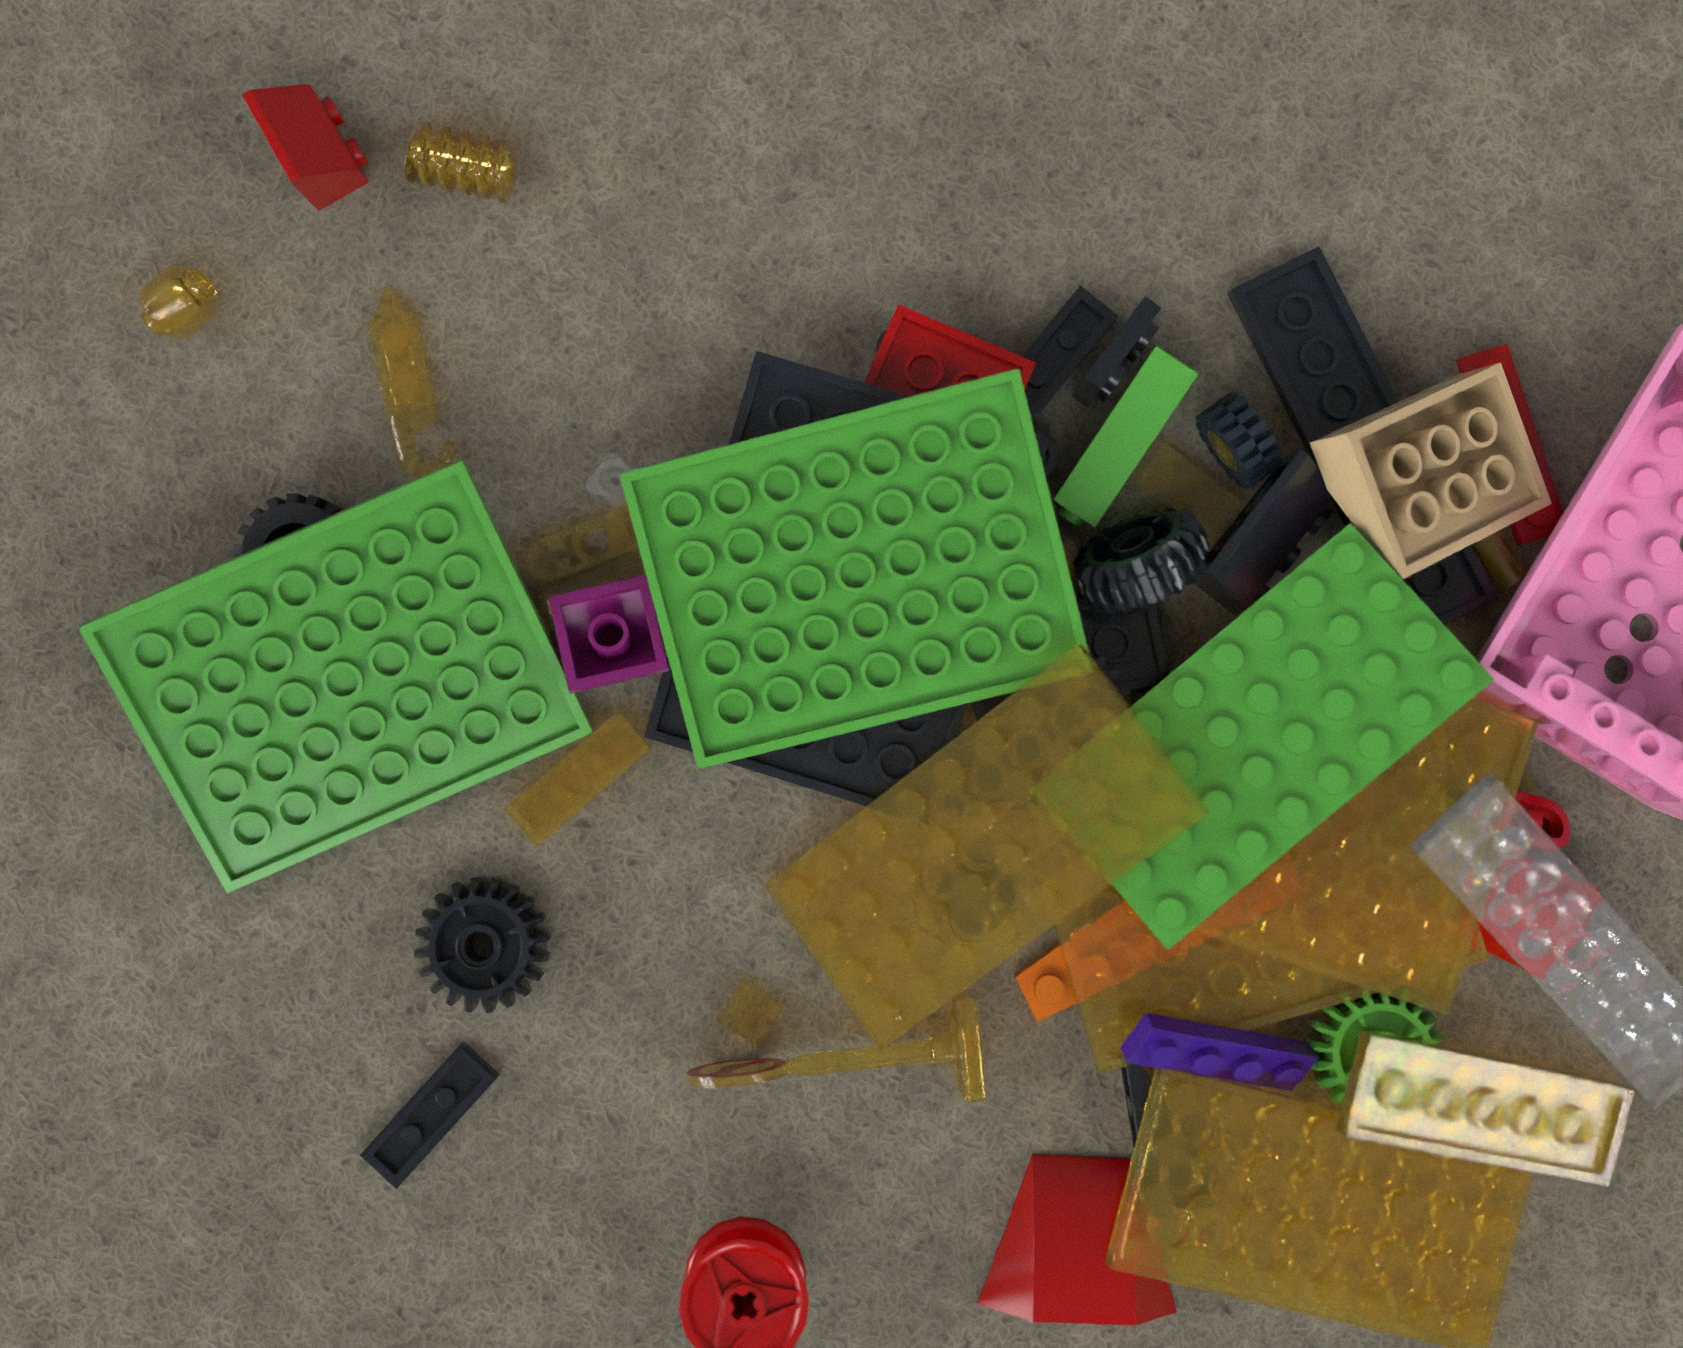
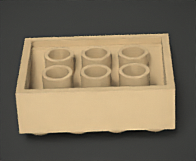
(1435, 470)

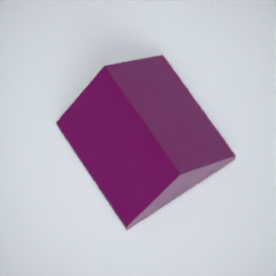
(608, 634)

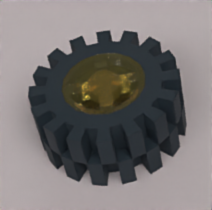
(1239, 440)

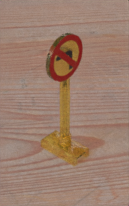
(958, 1048)

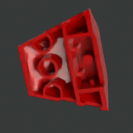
(1058, 1246)

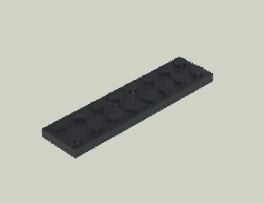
(1332, 380)

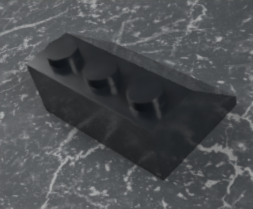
(1266, 534)

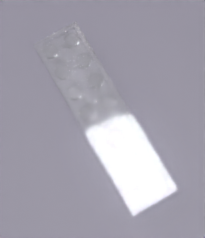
(1561, 934)

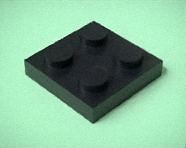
(1126, 344)

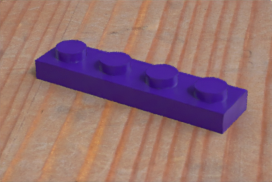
(1218, 1052)

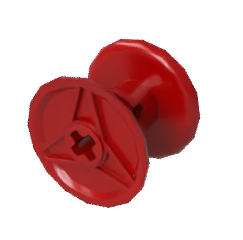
(744, 1287)

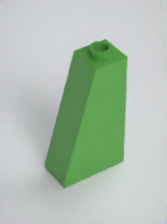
(1124, 437)

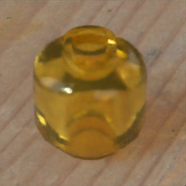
(178, 302)

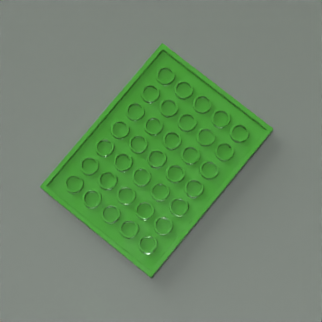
(855, 569)
(339, 676)

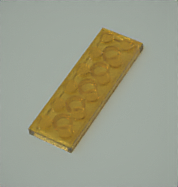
(1484, 1109)

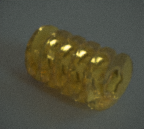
(460, 163)

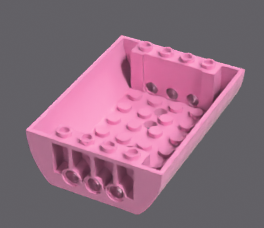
(1574, 609)

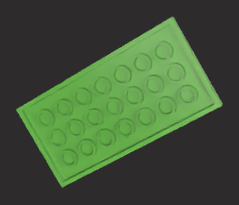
(1292, 722)

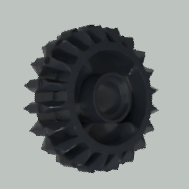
(1142, 560)
(452, 949)

